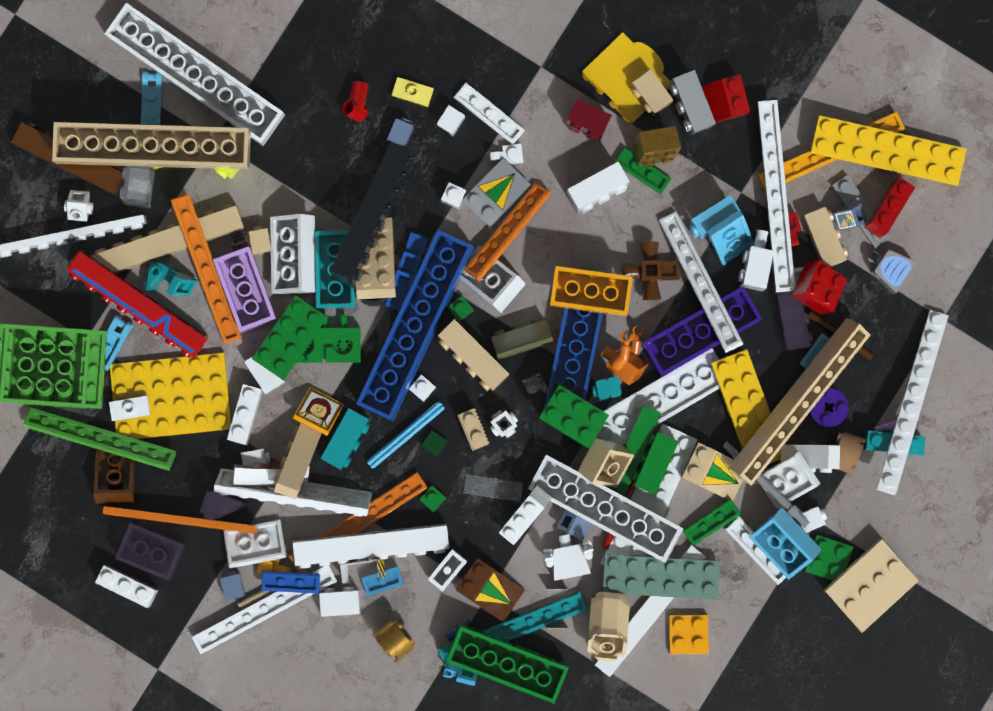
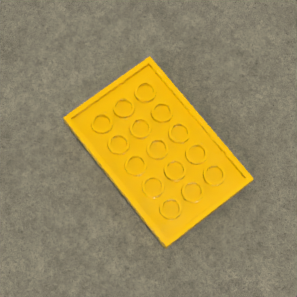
(181, 392)

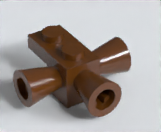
(652, 270)

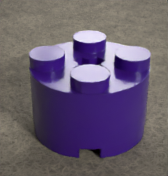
(838, 410)

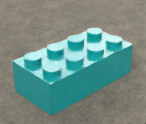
(331, 293)

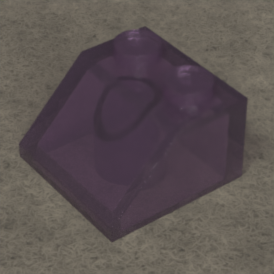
(218, 506)

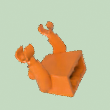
(625, 361)

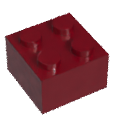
(588, 120)

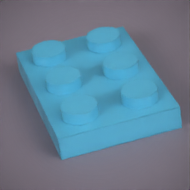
(730, 237)

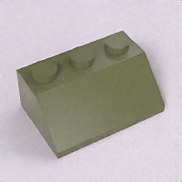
(521, 338)

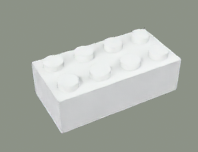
(293, 254)

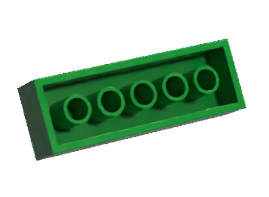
(506, 663)

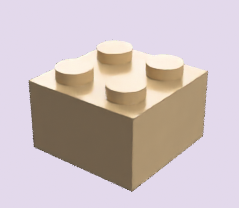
(606, 463)

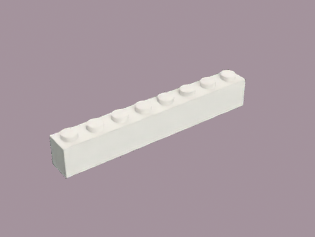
(370, 544)

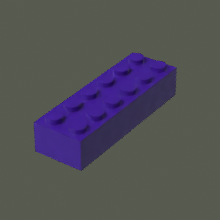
(696, 335)

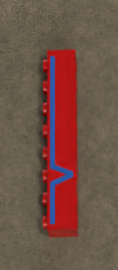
(137, 304)

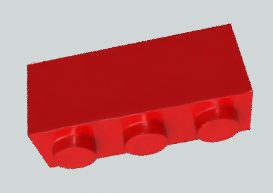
(889, 207)

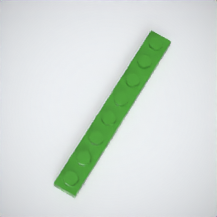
(99, 438)

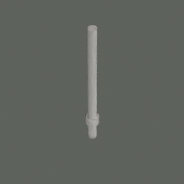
(792, 510)

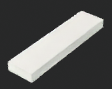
(489, 113)
(740, 533)

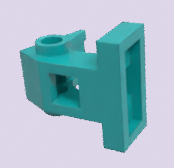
(179, 283)

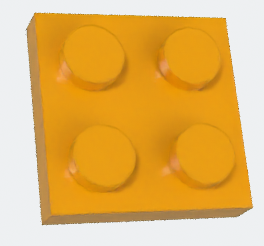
(688, 634)

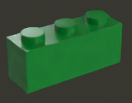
(655, 463)

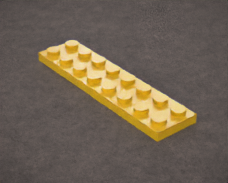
(887, 150)

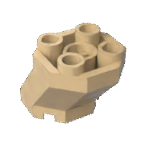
(608, 625)

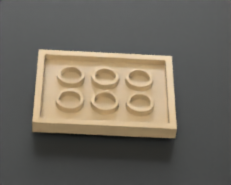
(871, 585)

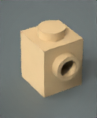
(260, 240)

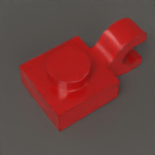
(794, 226)

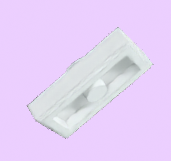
(129, 408)

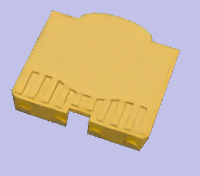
(617, 69)

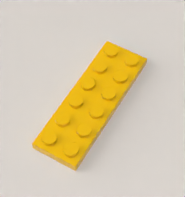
(742, 395)

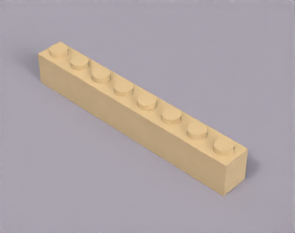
(167, 242)

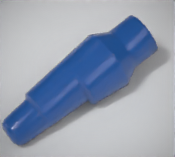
(450, 635)

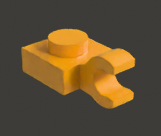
(272, 565)

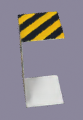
(344, 569)

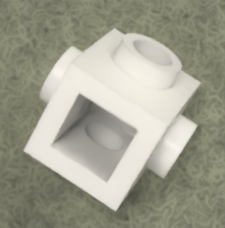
(78, 205)
(503, 416)

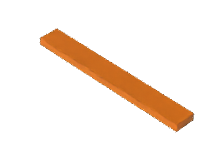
(206, 268)
(378, 508)
(180, 520)

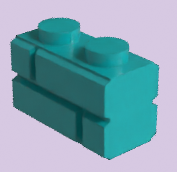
(606, 389)

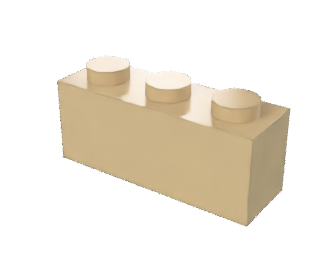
(825, 237)

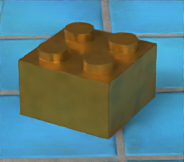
(656, 146)

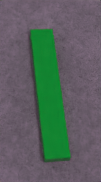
(637, 444)

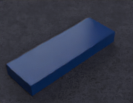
(290, 582)

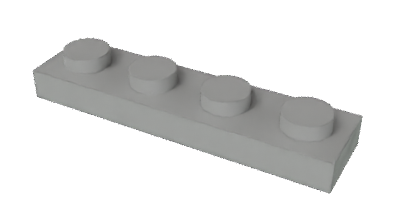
(850, 196)

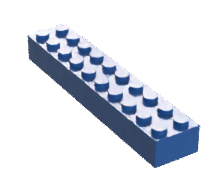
(415, 325)

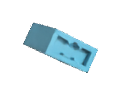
(712, 216)

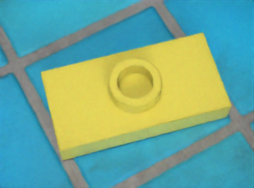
(412, 92)

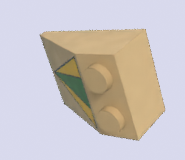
(710, 471)

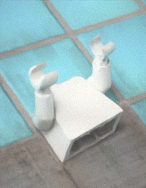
(569, 559)

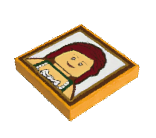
(318, 411)

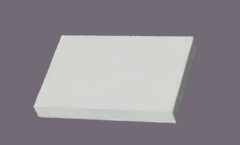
(790, 478)
(255, 548)

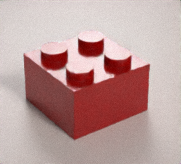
(819, 287)

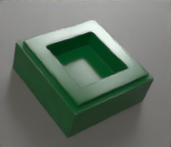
(434, 443)

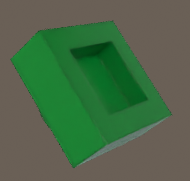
(460, 308)
(432, 498)

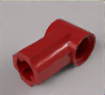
(355, 106)

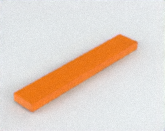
(507, 231)

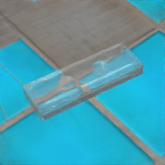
(493, 488)

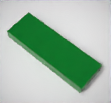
(647, 175)
(712, 522)

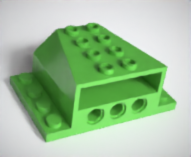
(52, 366)

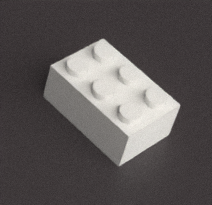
(598, 188)

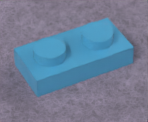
(375, 585)

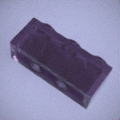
(793, 322)

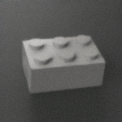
(691, 102)

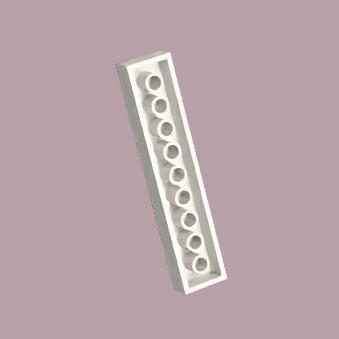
(194, 74)

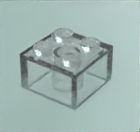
(137, 186)

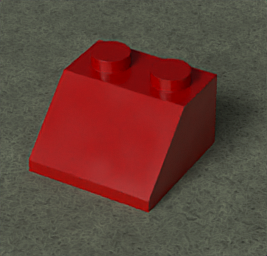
(727, 98)

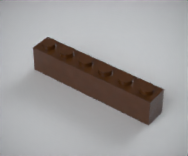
(41, 145)

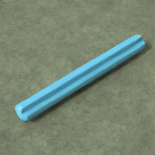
(406, 434)

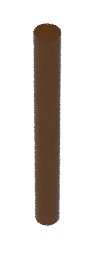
(831, 329)

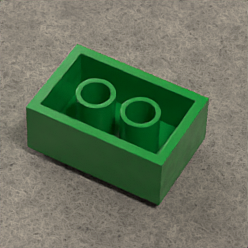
(573, 416)

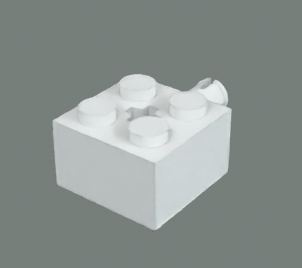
(757, 264)

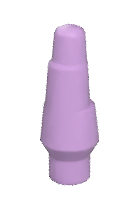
(886, 426)

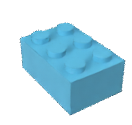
(785, 543)

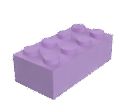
(245, 289)

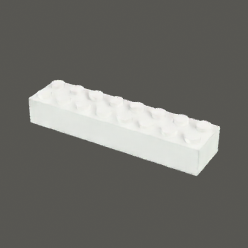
(607, 509)

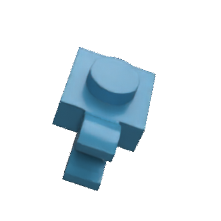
(461, 675)

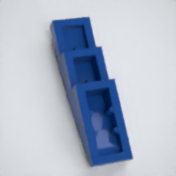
(408, 269)

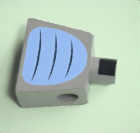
(891, 269)

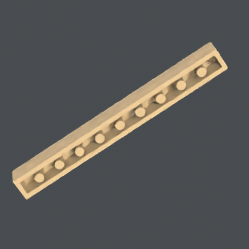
(799, 401)

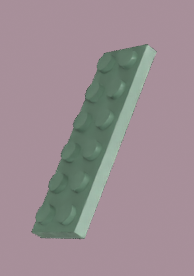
(655, 578)

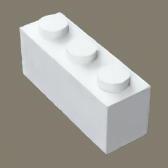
(245, 414)
(816, 456)
(525, 515)
(126, 586)

